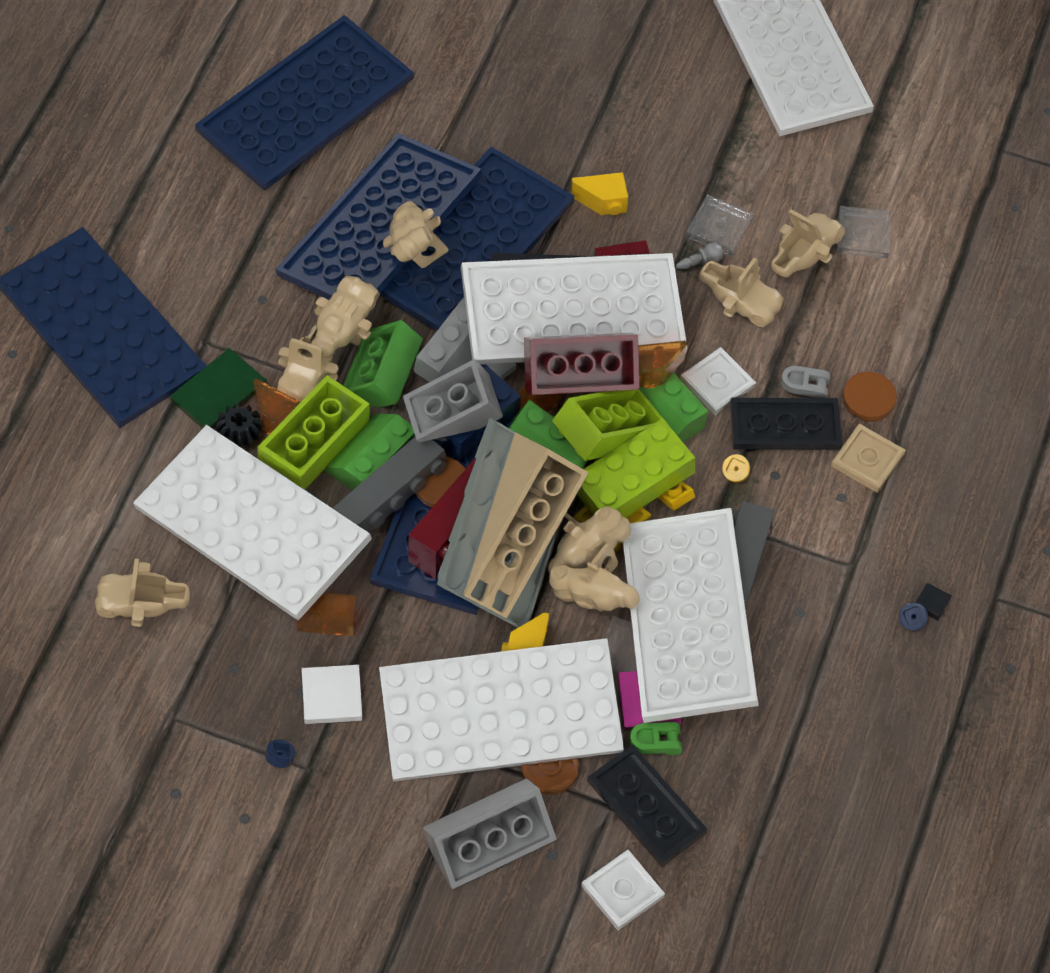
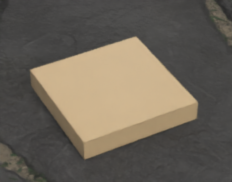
(868, 458)

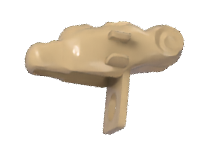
(413, 233)
(806, 242)
(742, 291)
(344, 315)
(304, 367)
(586, 539)
(594, 586)
(139, 594)

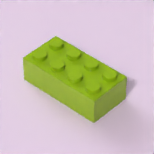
(604, 420)
(314, 432)
(637, 471)

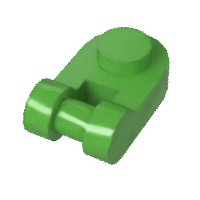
(646, 738)

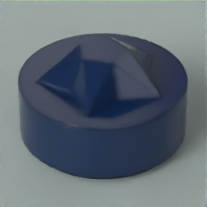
(913, 616)
(280, 753)

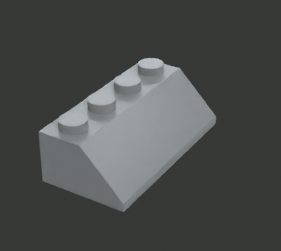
(447, 348)
(490, 833)

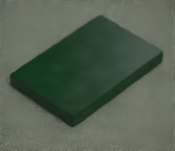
(219, 384)

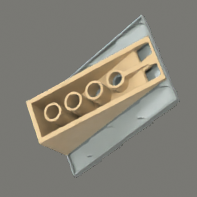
(508, 523)

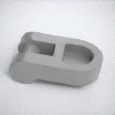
(796, 380)

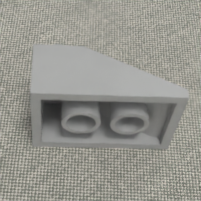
(453, 403)

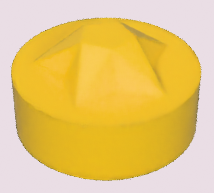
(736, 468)

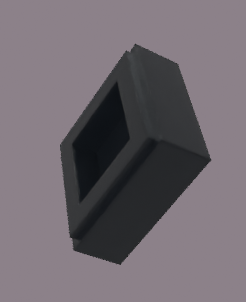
(934, 600)

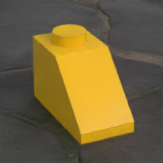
(602, 193)
(528, 635)

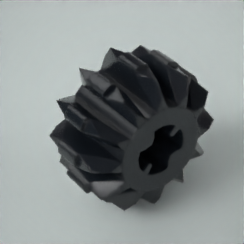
(240, 425)

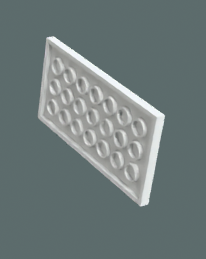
(795, 62)
(569, 298)
(252, 522)
(689, 616)
(500, 709)

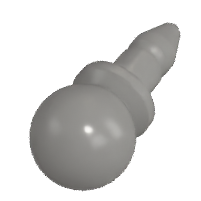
(711, 252)

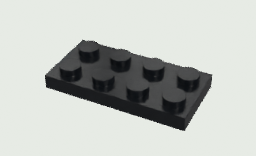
(785, 423)
(647, 805)

